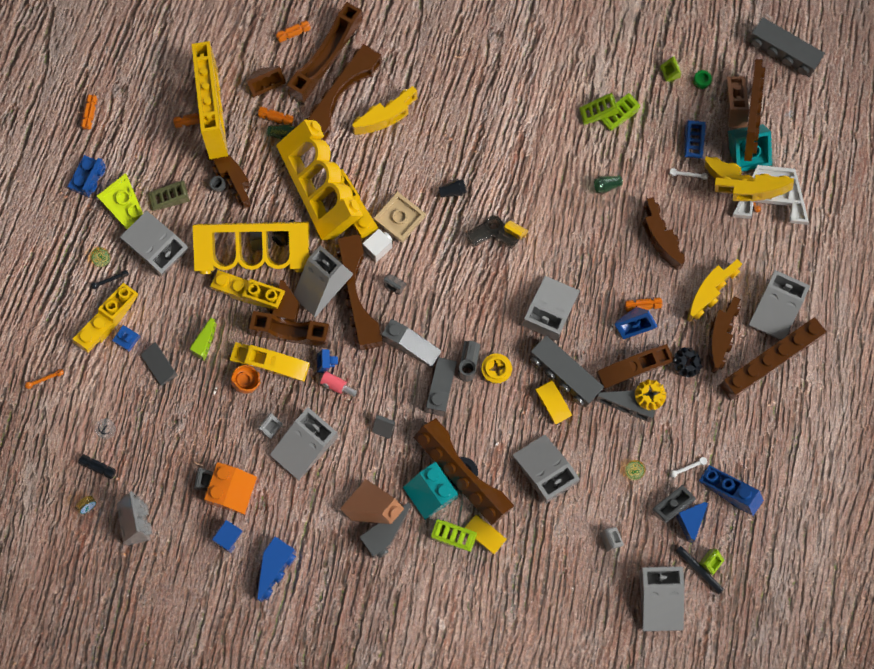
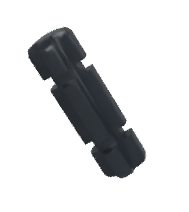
(97, 466)

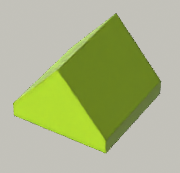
(670, 69)
(712, 561)

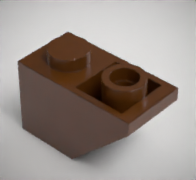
(289, 305)

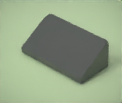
(158, 364)
(673, 504)

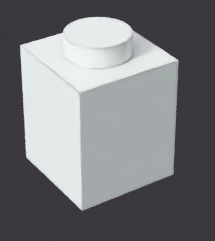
(378, 245)

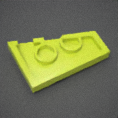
(121, 201)

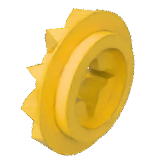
(501, 361)
(645, 401)

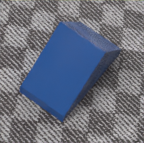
(635, 323)
(691, 520)

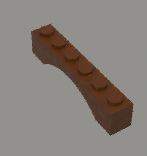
(362, 66)
(311, 73)
(367, 328)
(772, 358)
(486, 499)

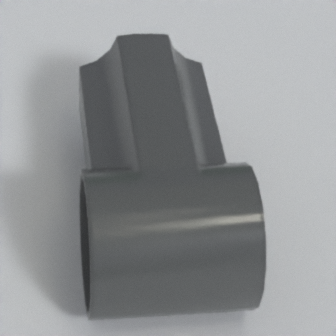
(469, 360)

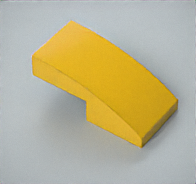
(515, 230)
(553, 402)
(486, 534)

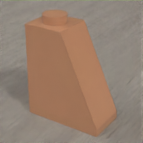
(371, 505)

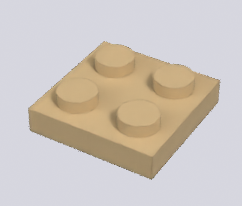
(399, 217)

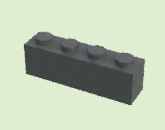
(786, 47)
(565, 371)

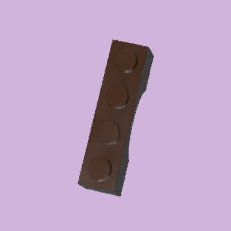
(306, 333)

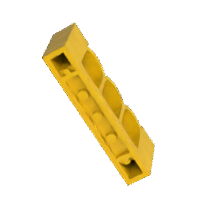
(209, 100)
(346, 210)
(204, 245)

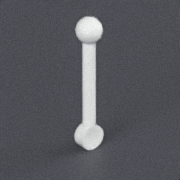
(673, 172)
(702, 461)

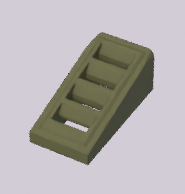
(167, 190)

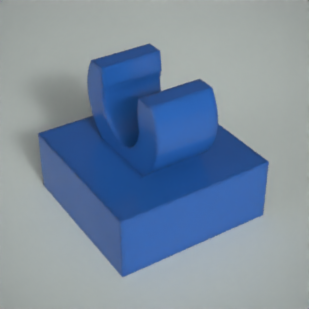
(126, 338)
(325, 361)

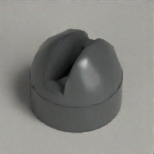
(217, 183)

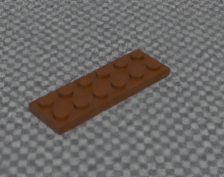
(755, 110)

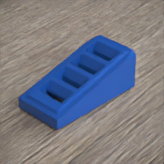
(696, 125)

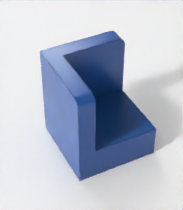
(227, 536)

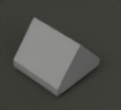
(270, 426)
(611, 539)

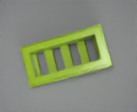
(631, 108)
(607, 112)
(203, 341)
(438, 529)

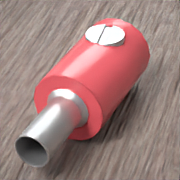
(336, 384)

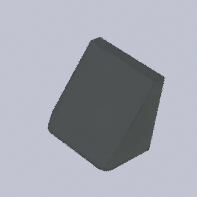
(256, 241)
(394, 284)
(383, 426)

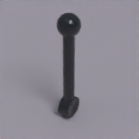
(94, 285)

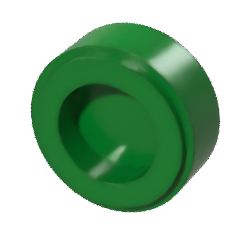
(702, 79)

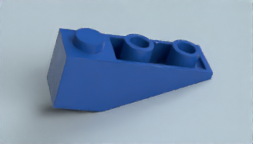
(732, 490)
(274, 562)

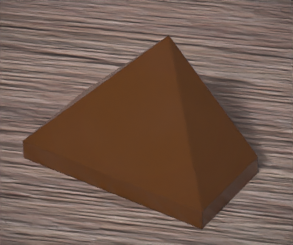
(265, 80)

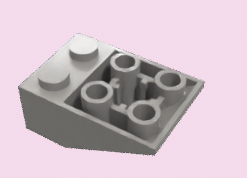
(154, 243)
(320, 280)
(779, 305)
(550, 308)
(304, 443)
(546, 468)
(133, 519)
(662, 598)

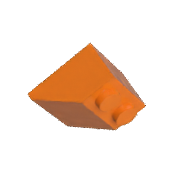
(230, 488)

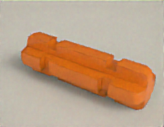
(293, 31)
(88, 113)
(275, 116)
(186, 120)
(645, 304)

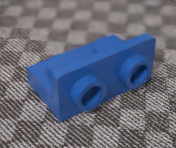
(87, 175)

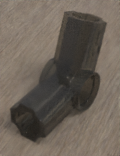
(484, 232)

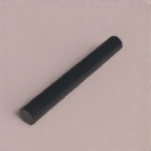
(699, 569)

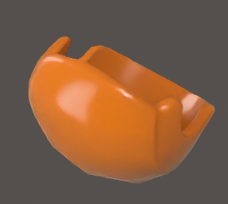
(245, 379)

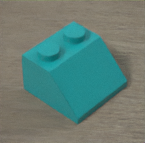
(737, 146)
(430, 491)

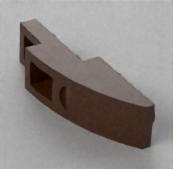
(236, 178)
(663, 241)
(719, 335)
(635, 366)

